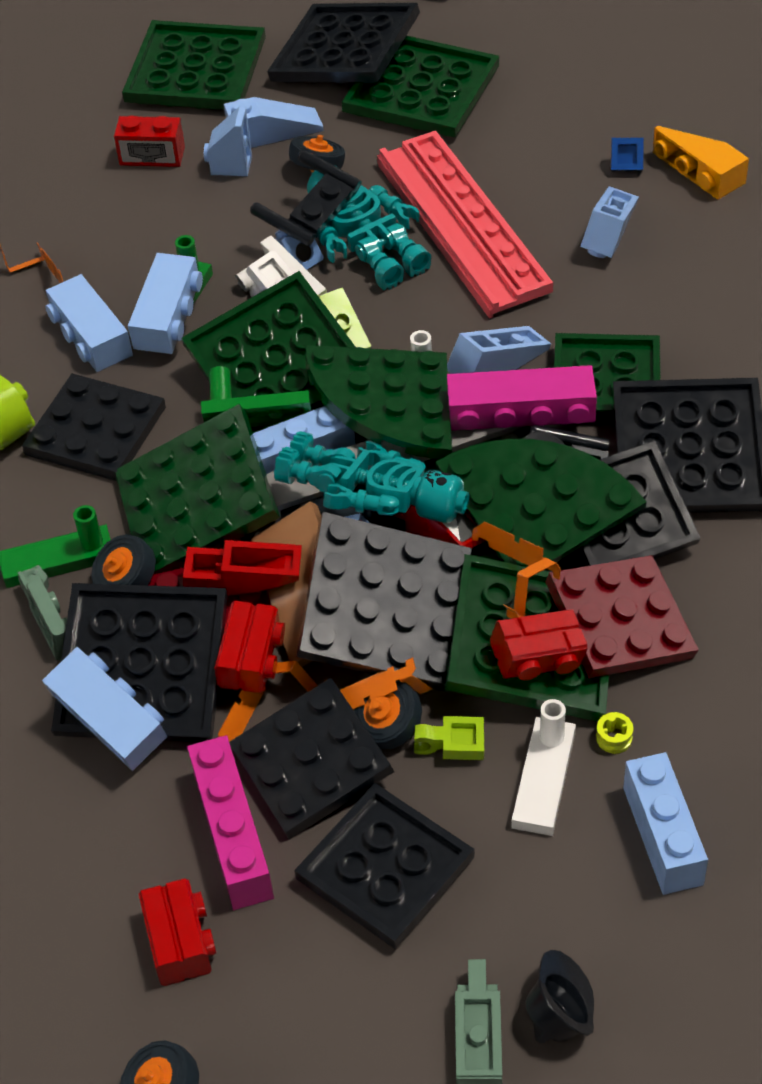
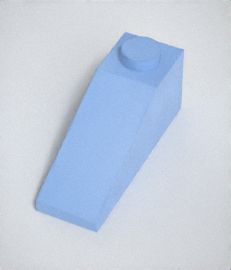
(275, 120)
(608, 222)
(496, 350)

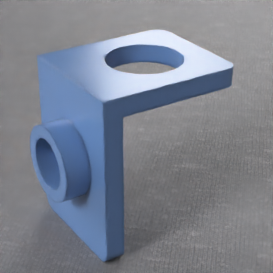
(290, 245)

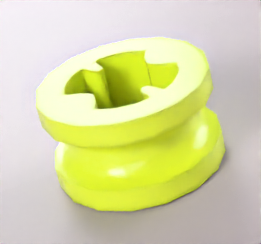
(609, 723)

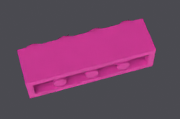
(521, 398)
(230, 823)

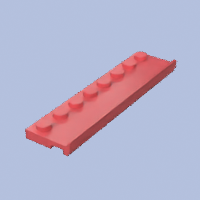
(464, 224)

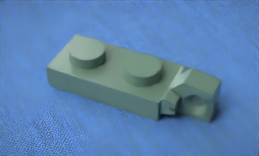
(44, 608)
(478, 1028)

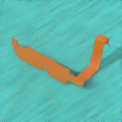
(52, 267)
(524, 552)
(383, 684)
(241, 714)

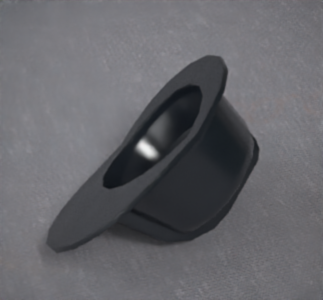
(560, 1000)

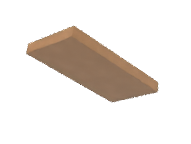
(297, 529)

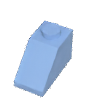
(230, 146)

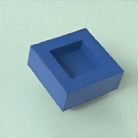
(627, 154)

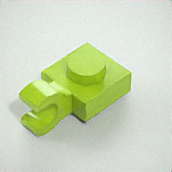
(458, 737)

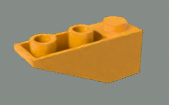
(705, 161)

